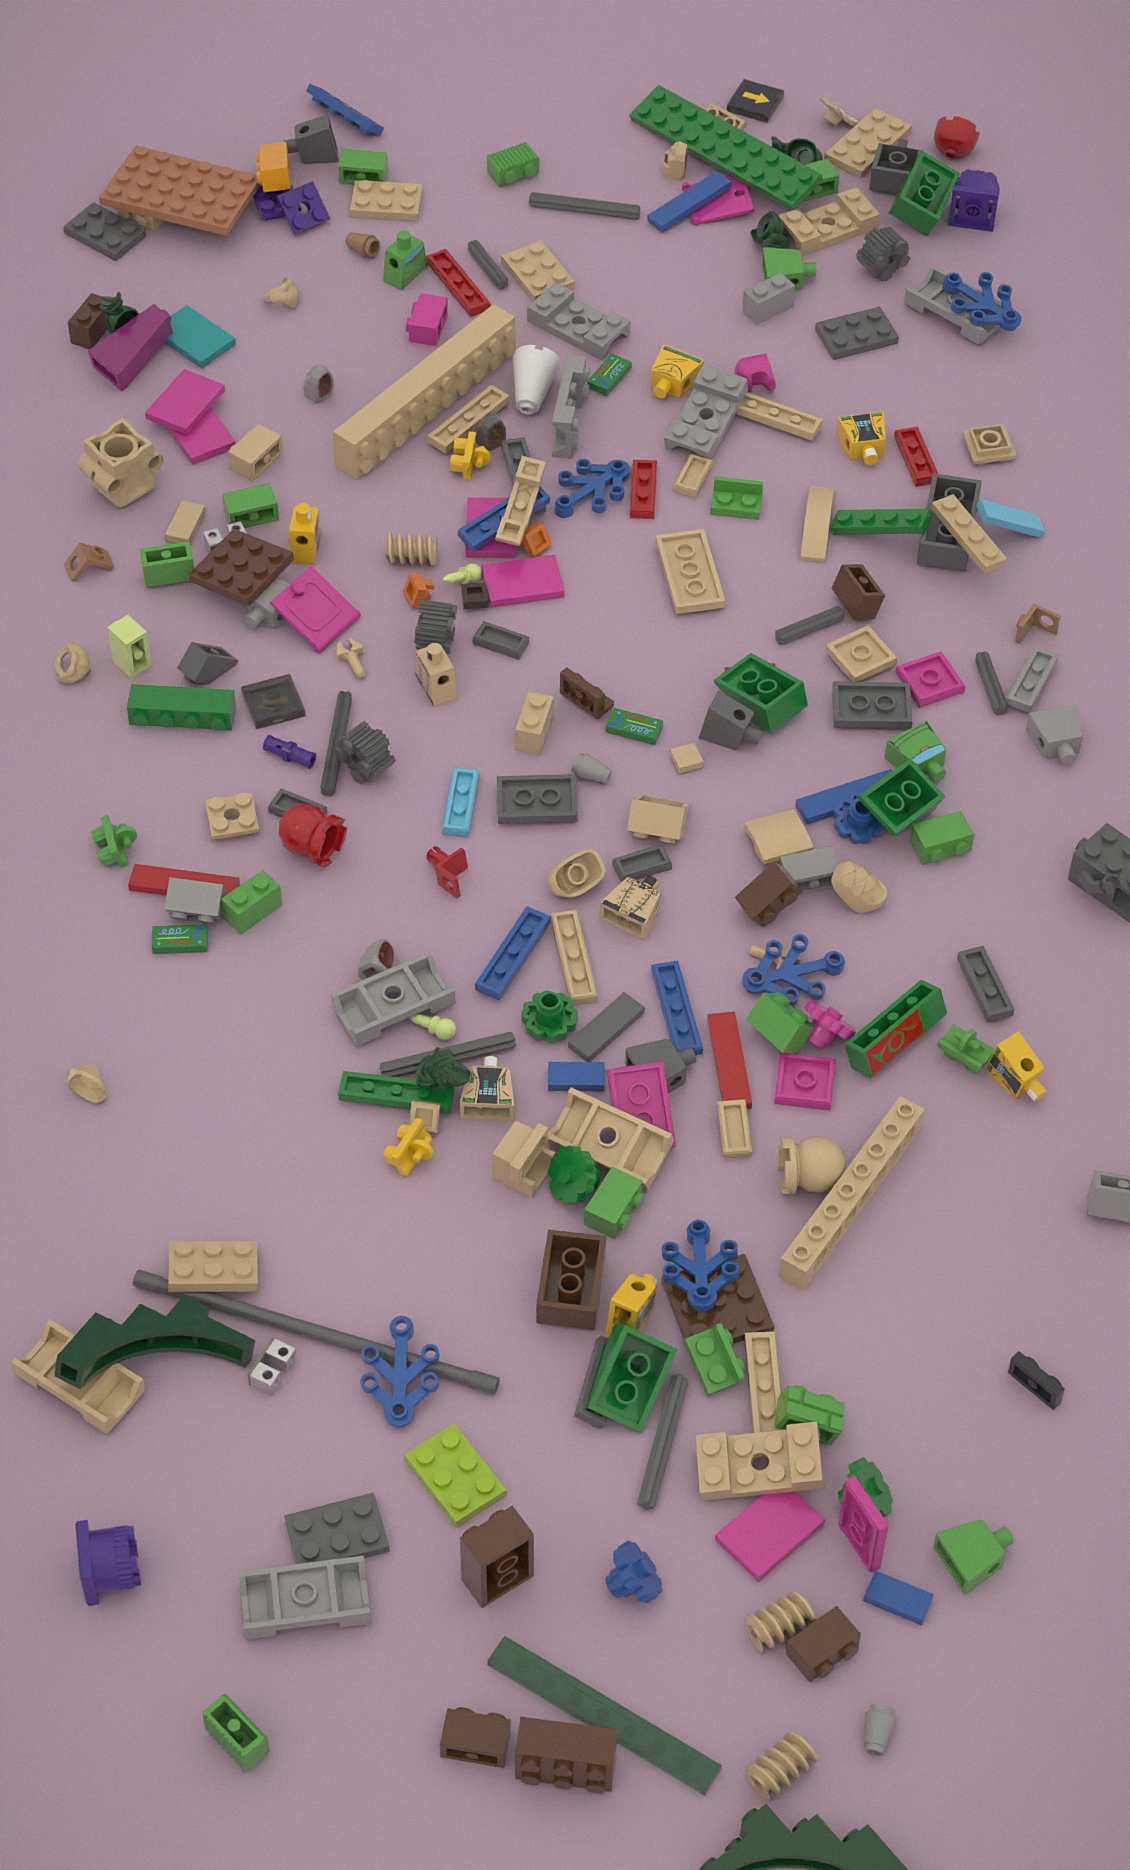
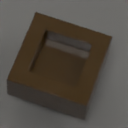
(474, 595)

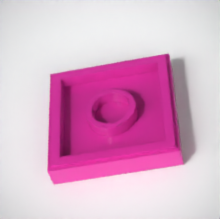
(930, 679)
(805, 1081)

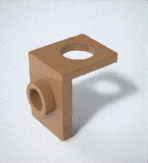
(87, 555)
(1032, 618)

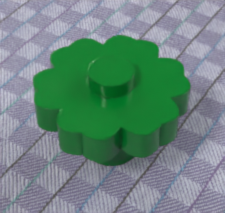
(549, 1016)
(573, 1175)
(872, 1482)

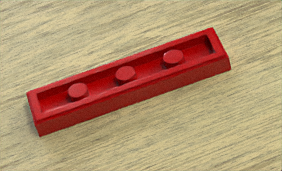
(458, 282)
(156, 879)
(729, 1057)

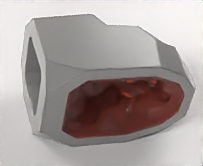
(318, 384)
(377, 958)

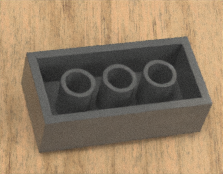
(938, 545)

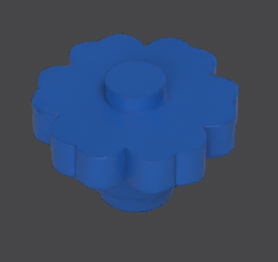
(856, 820)
(633, 1574)

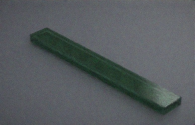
(600, 1711)

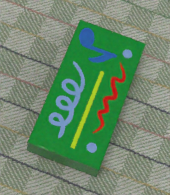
(609, 374)
(634, 726)
(179, 938)

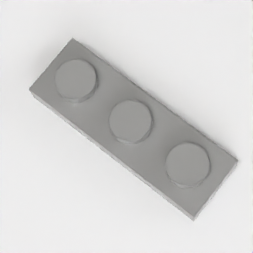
(1032, 679)

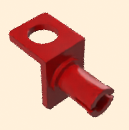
(448, 868)

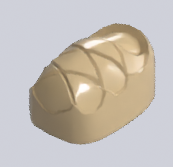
(576, 874)
(858, 887)

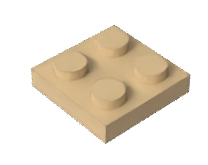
(861, 654)

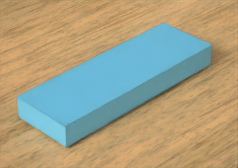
(1010, 518)
(460, 802)

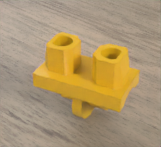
(471, 453)
(412, 1147)

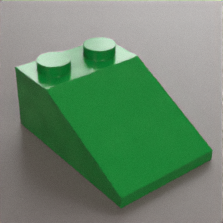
(924, 193)
(765, 690)
(902, 798)
(630, 1376)

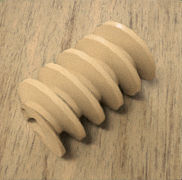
(411, 549)
(777, 1619)
(779, 1763)

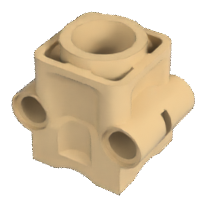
(120, 463)

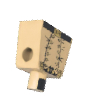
(434, 666)
(632, 906)

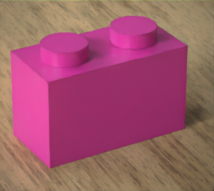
(427, 319)

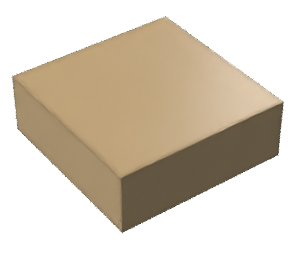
(686, 758)
(428, 1112)

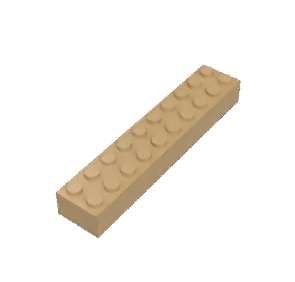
(424, 392)

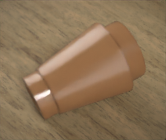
(364, 244)

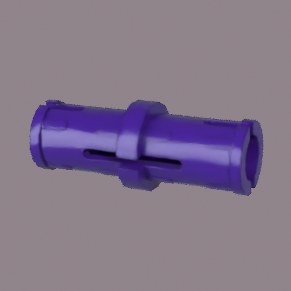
(304, 756)

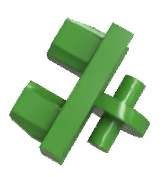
(116, 839)
(966, 1048)

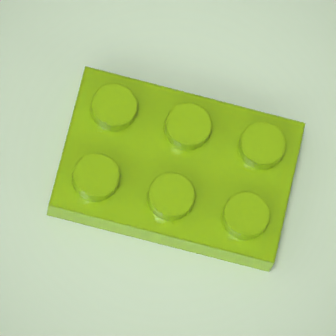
(455, 1475)

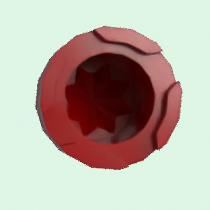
(312, 833)

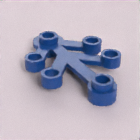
(1006, 317)
(614, 471)
(789, 972)
(702, 1294)
(400, 1376)

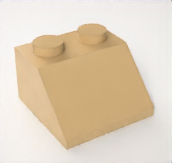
(658, 818)

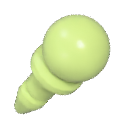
(470, 573)
(443, 1028)

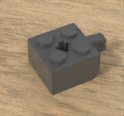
(892, 166)

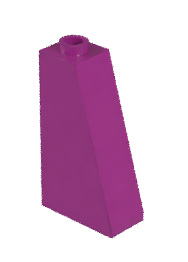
(131, 346)

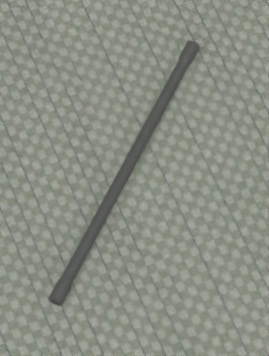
(472, 1378)

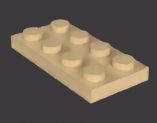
(858, 147)
(690, 571)

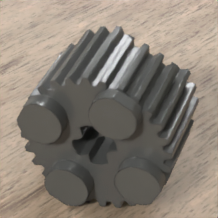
(883, 252)
(435, 625)
(365, 752)

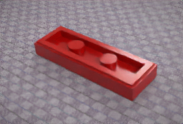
(915, 455)
(643, 489)

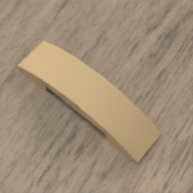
(521, 501)
(817, 524)

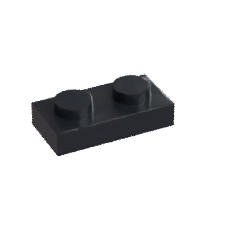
(1037, 1381)

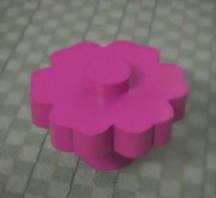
(827, 1024)

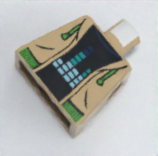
(488, 1093)

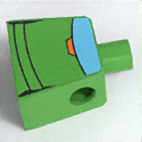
(404, 260)
(921, 747)

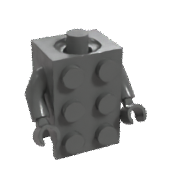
(1103, 869)

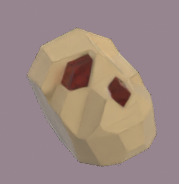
(675, 161)

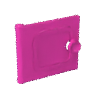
(724, 205)
(317, 613)

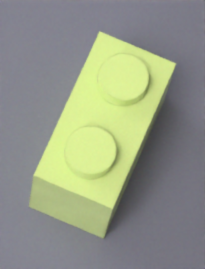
(129, 646)

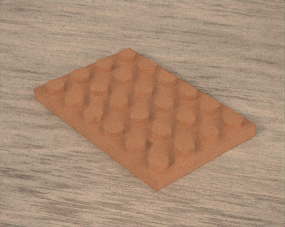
(180, 190)

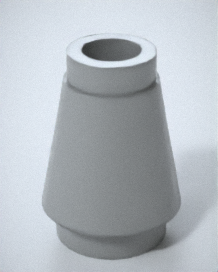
(589, 768)
(878, 1728)

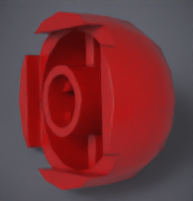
(955, 137)

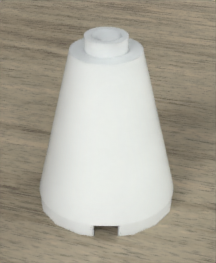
(533, 376)

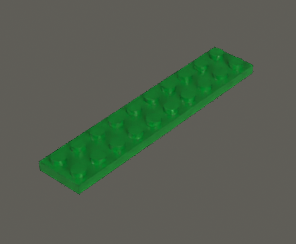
(727, 147)

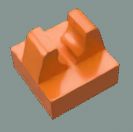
(535, 539)
(417, 589)

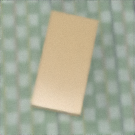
(693, 476)
(185, 522)
(734, 1128)

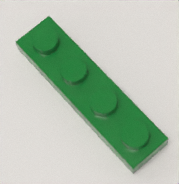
(881, 521)
(391, 1091)

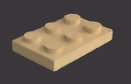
(386, 200)
(536, 269)
(213, 1266)

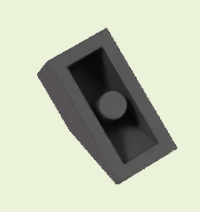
(205, 663)

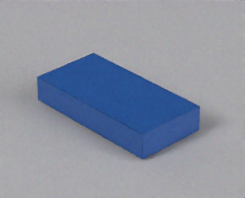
(576, 1075)
(898, 1597)

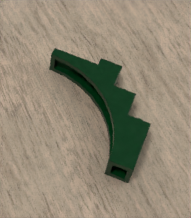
(146, 1332)
(811, 1846)

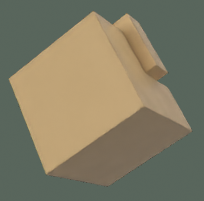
(522, 1158)

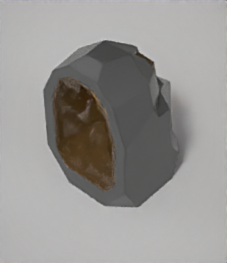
(490, 432)

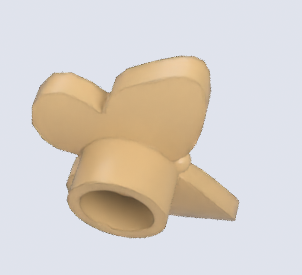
(835, 114)

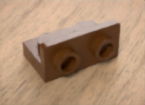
(584, 694)

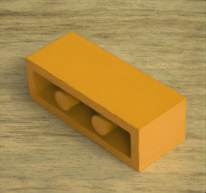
(273, 167)

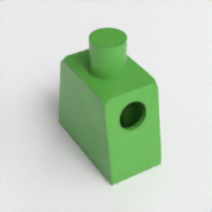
(788, 263)
(972, 1552)

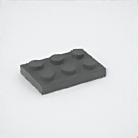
(104, 231)
(856, 333)
(872, 705)
(537, 799)
(338, 1530)

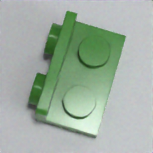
(737, 498)
(715, 1359)

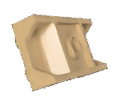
(848, 216)
(637, 1146)
(100, 1401)
(727, 1462)

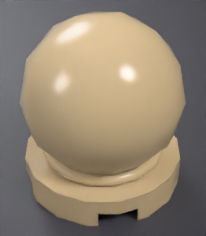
(811, 1164)

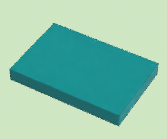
(198, 337)

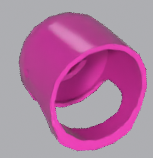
(756, 370)

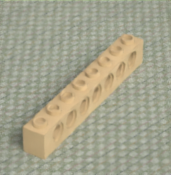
(851, 1193)

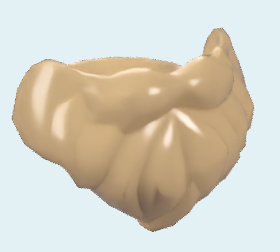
(286, 293)
(79, 663)
(87, 1083)

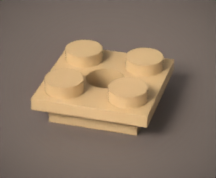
(983, 452)
(224, 807)

